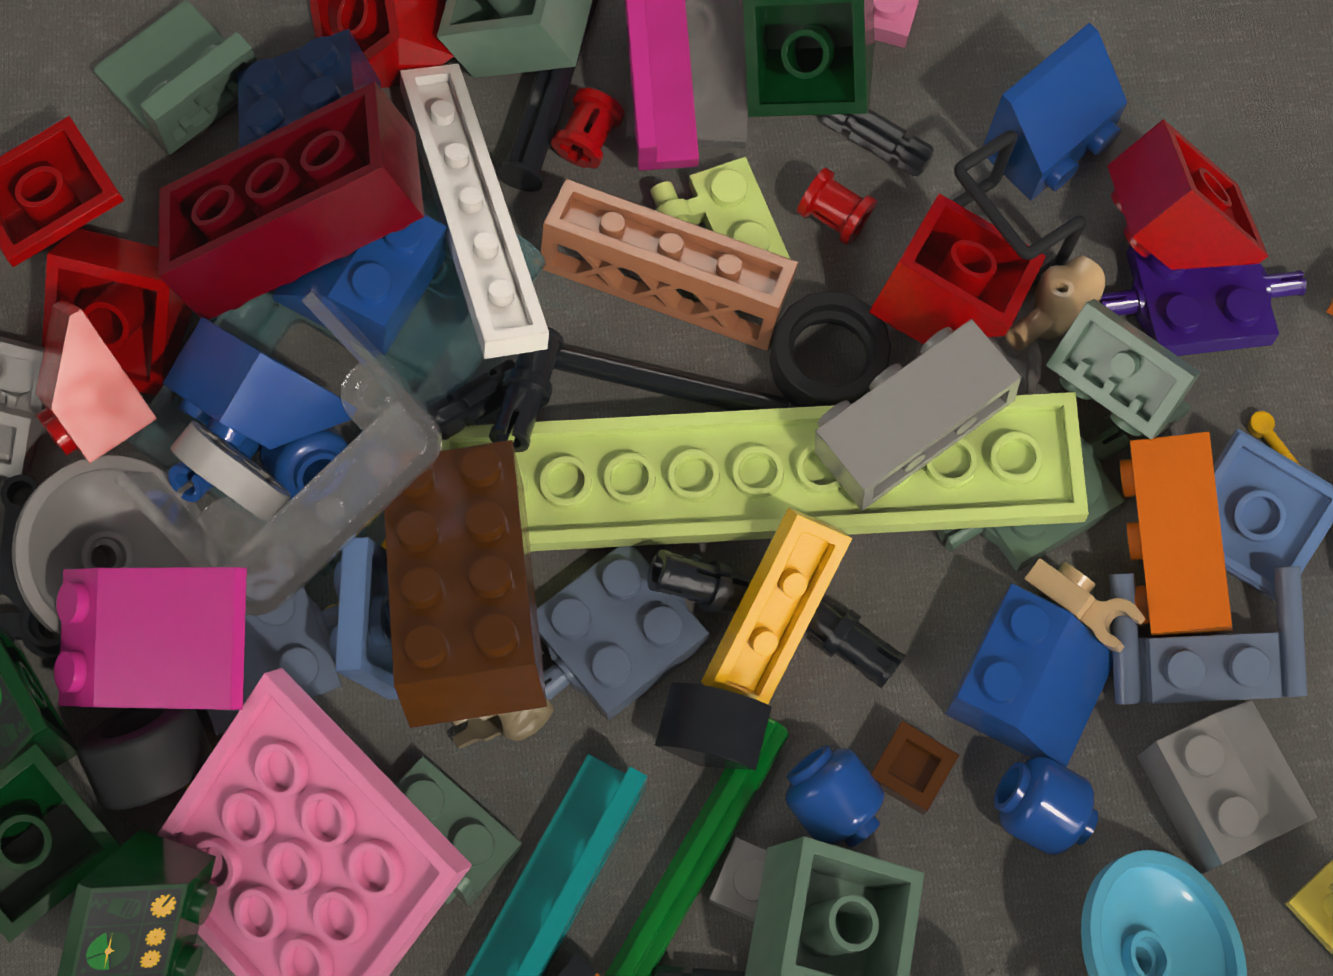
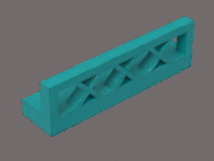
(561, 872)

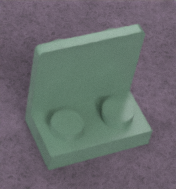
(177, 75)
(1123, 371)
(464, 824)

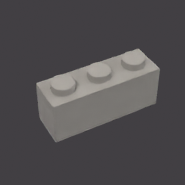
(915, 412)

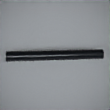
(665, 381)

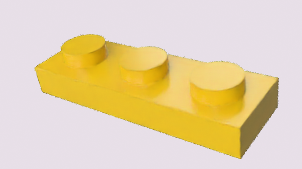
(777, 607)

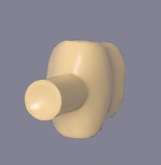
(1058, 301)

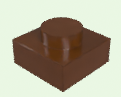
(913, 767)

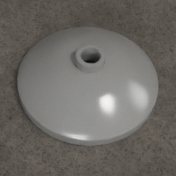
(80, 512)

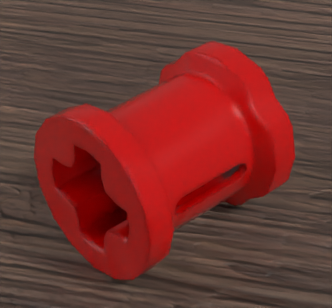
(567, 140)
(836, 206)

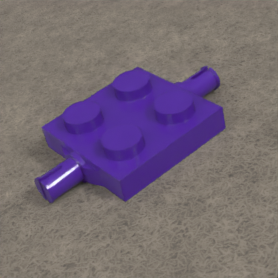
(1204, 306)

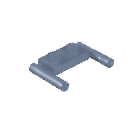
(1212, 664)

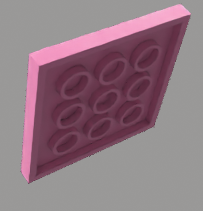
(311, 845)

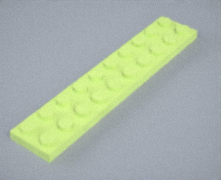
(744, 468)

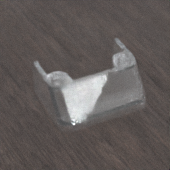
(333, 508)

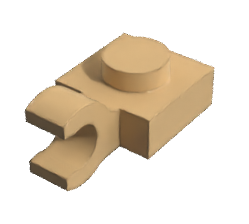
(1072, 590)

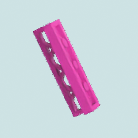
(661, 84)

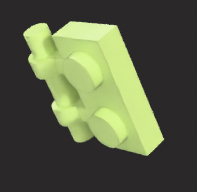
(727, 204)

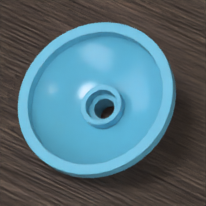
(1158, 919)

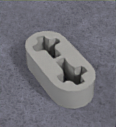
(230, 471)

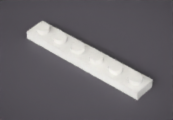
(474, 211)

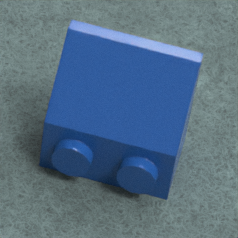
(1060, 114)
(376, 282)
(248, 392)
(1032, 678)

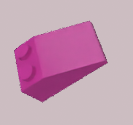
(152, 637)

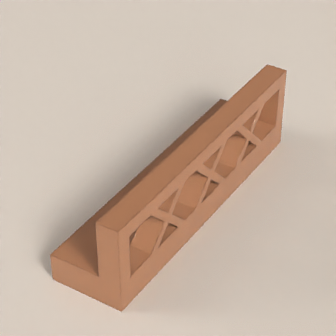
(666, 257)

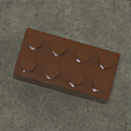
(463, 590)

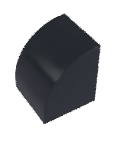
(713, 726)

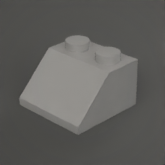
(1225, 785)

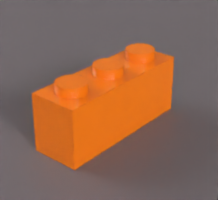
(1177, 535)

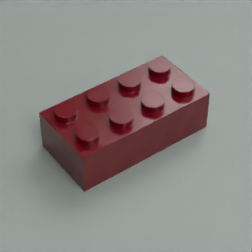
(289, 203)

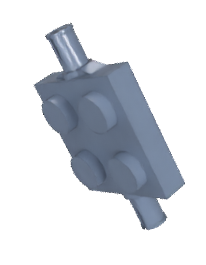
(615, 633)
(289, 639)

